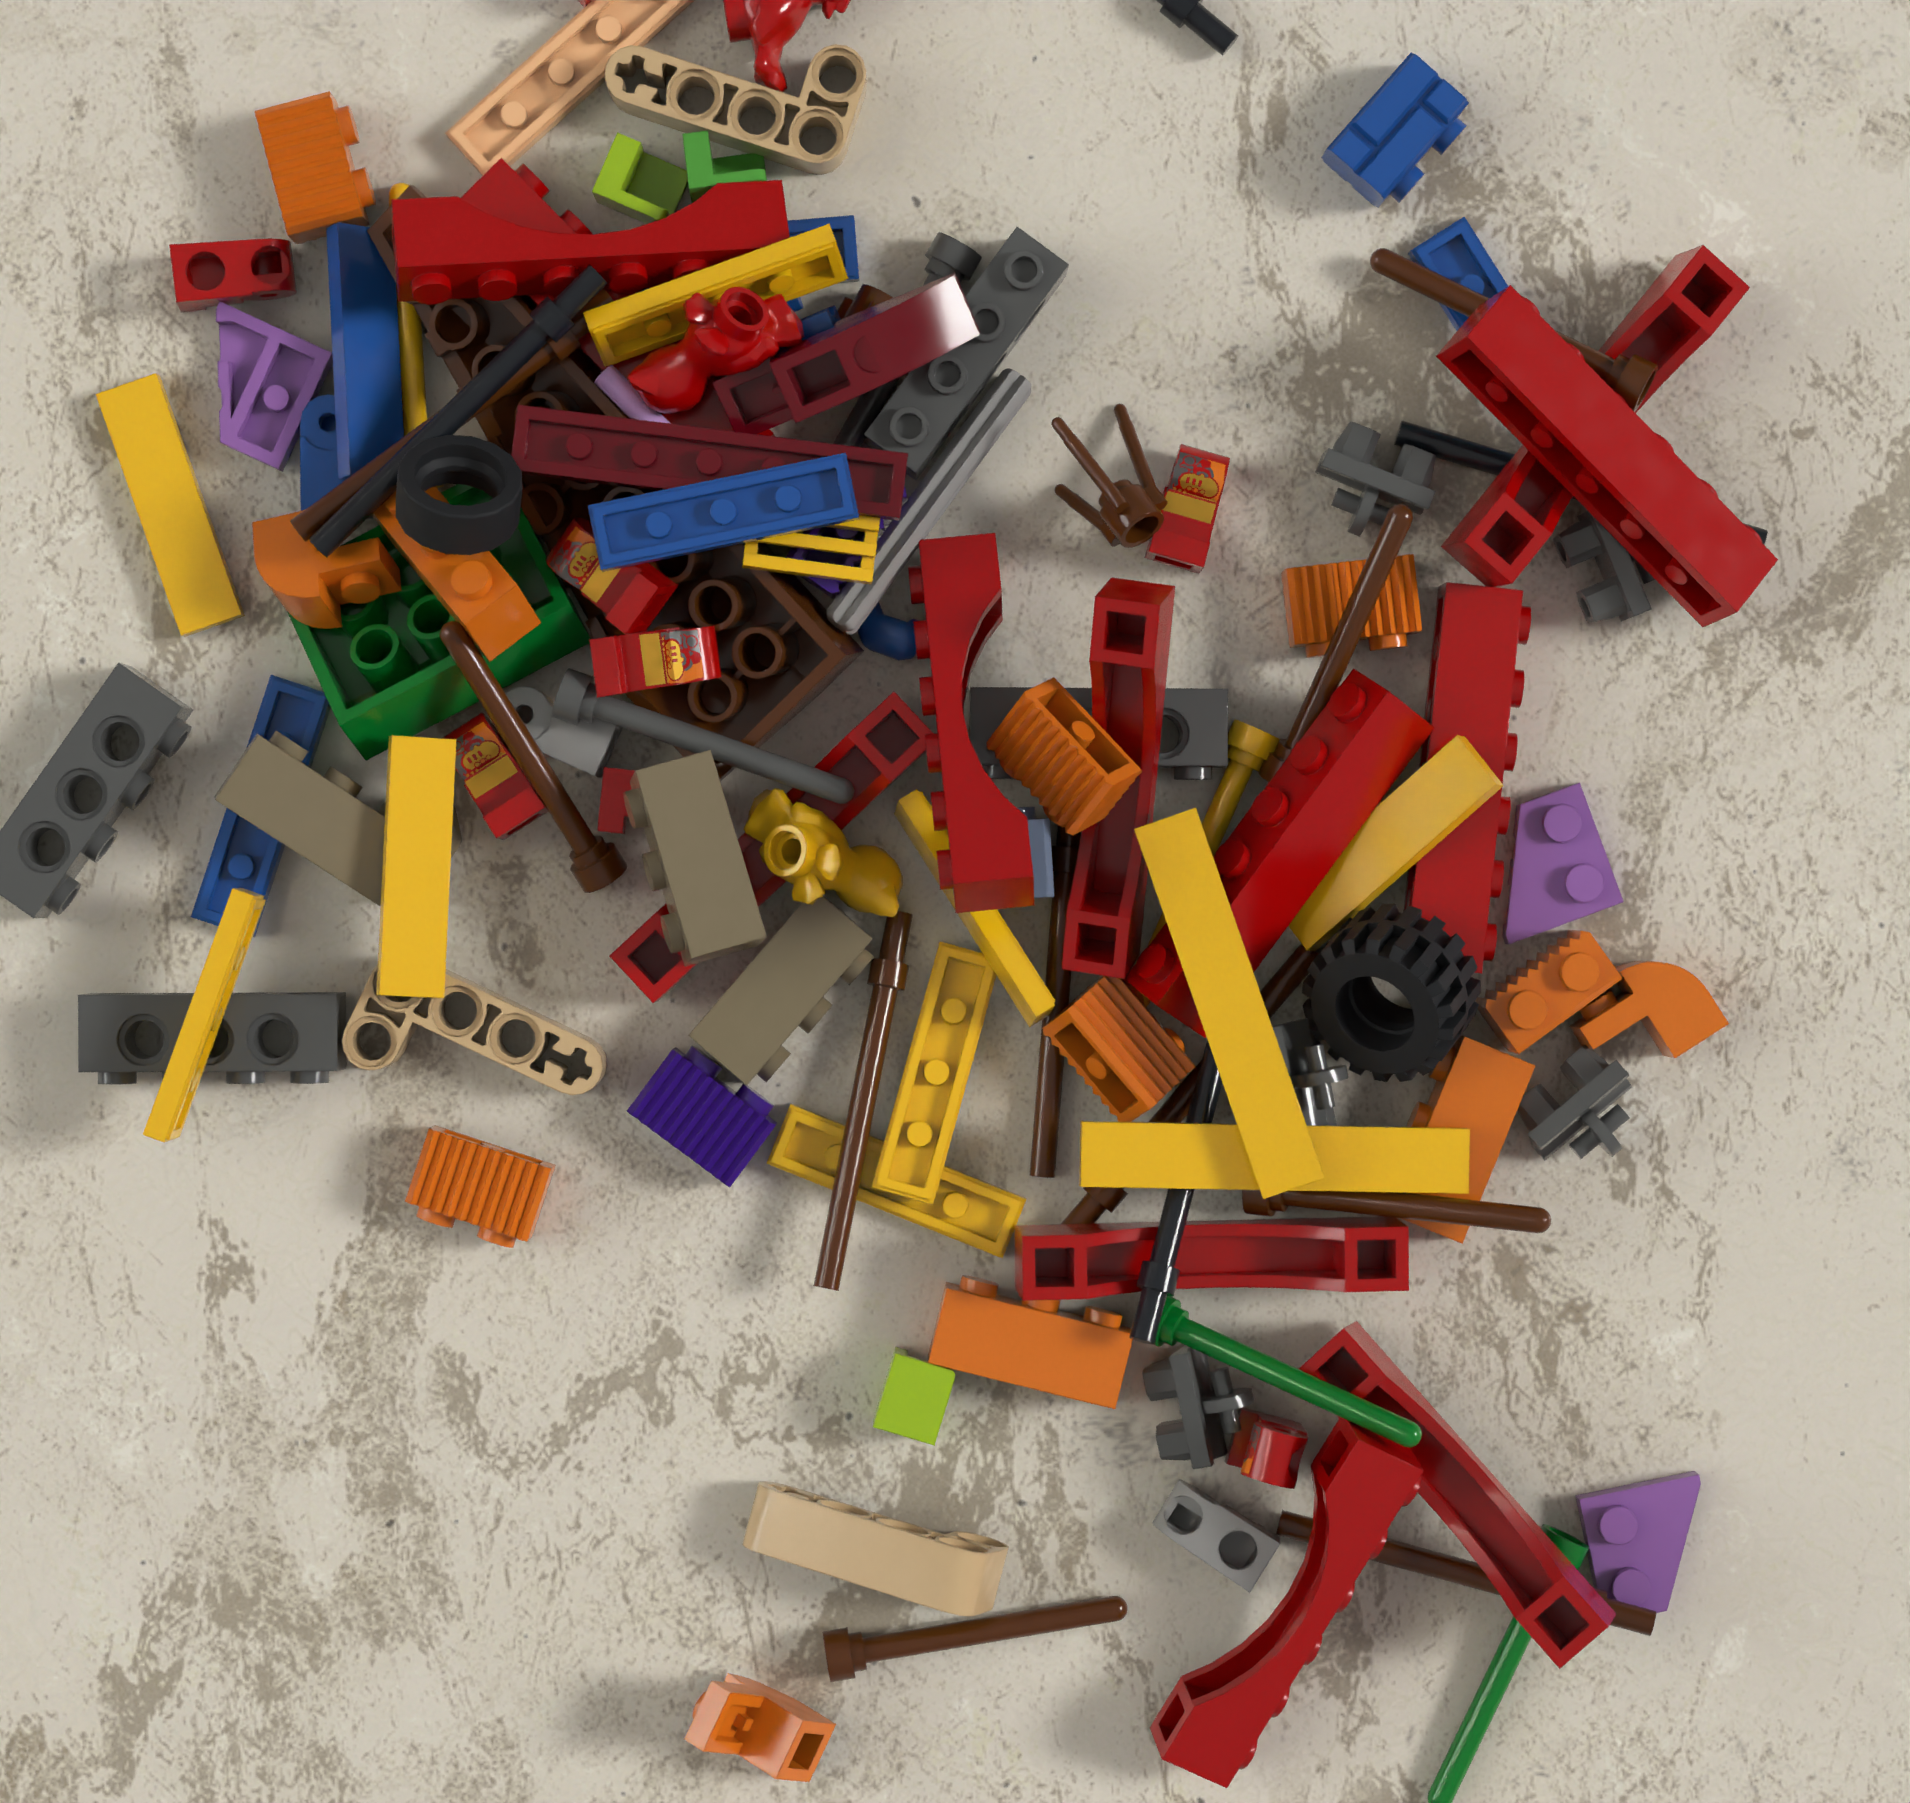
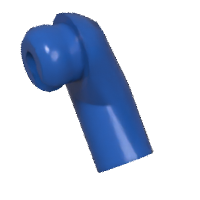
(888, 635)

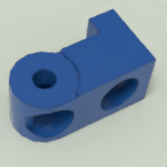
(318, 450)

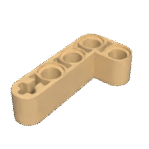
(736, 96)
(481, 1036)
(934, 1569)

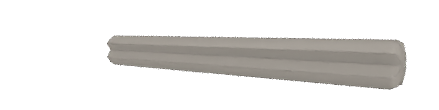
(932, 498)

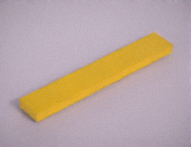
(1229, 1003)
(1217, 1159)

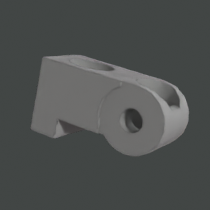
(580, 745)
(1217, 1534)

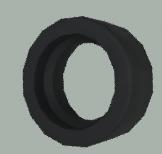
(458, 527)

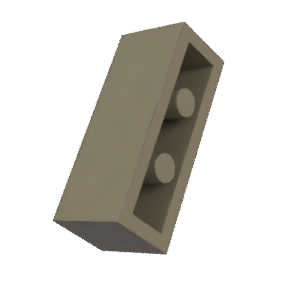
(309, 811)
(694, 859)
(783, 990)

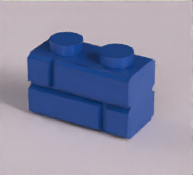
(1396, 131)

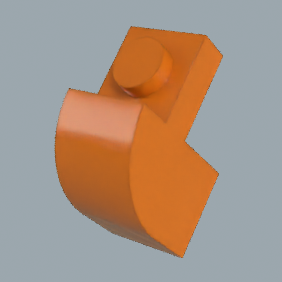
(316, 585)
(1663, 997)
(760, 1727)

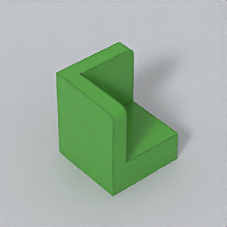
(706, 171)

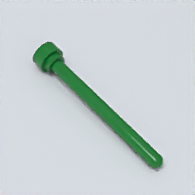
(1177, 1327)
(1493, 1688)

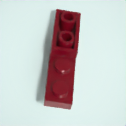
(849, 357)

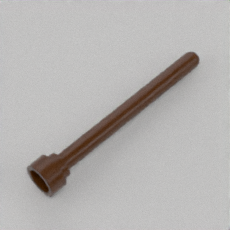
(1626, 376)
(1347, 632)
(594, 860)
(1406, 1206)
(850, 1652)

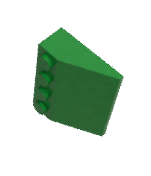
(389, 664)

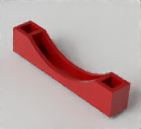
(460, 252)
(1525, 498)
(1128, 702)
(867, 756)
(986, 833)
(1255, 1253)
(1507, 1544)
(1223, 1707)

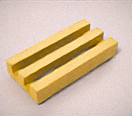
(865, 549)

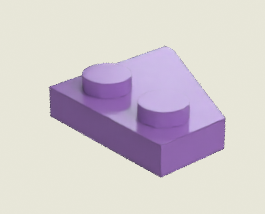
(264, 385)
(1556, 865)
(1638, 1537)

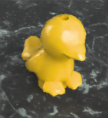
(815, 856)

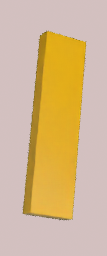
(658, 316)
(170, 505)
(1397, 837)
(416, 867)
(986, 926)
(204, 1015)
(935, 1074)
(963, 1204)

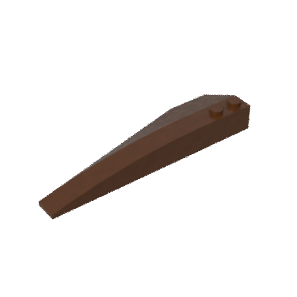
(768, 626)

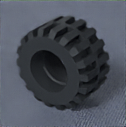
(1418, 962)

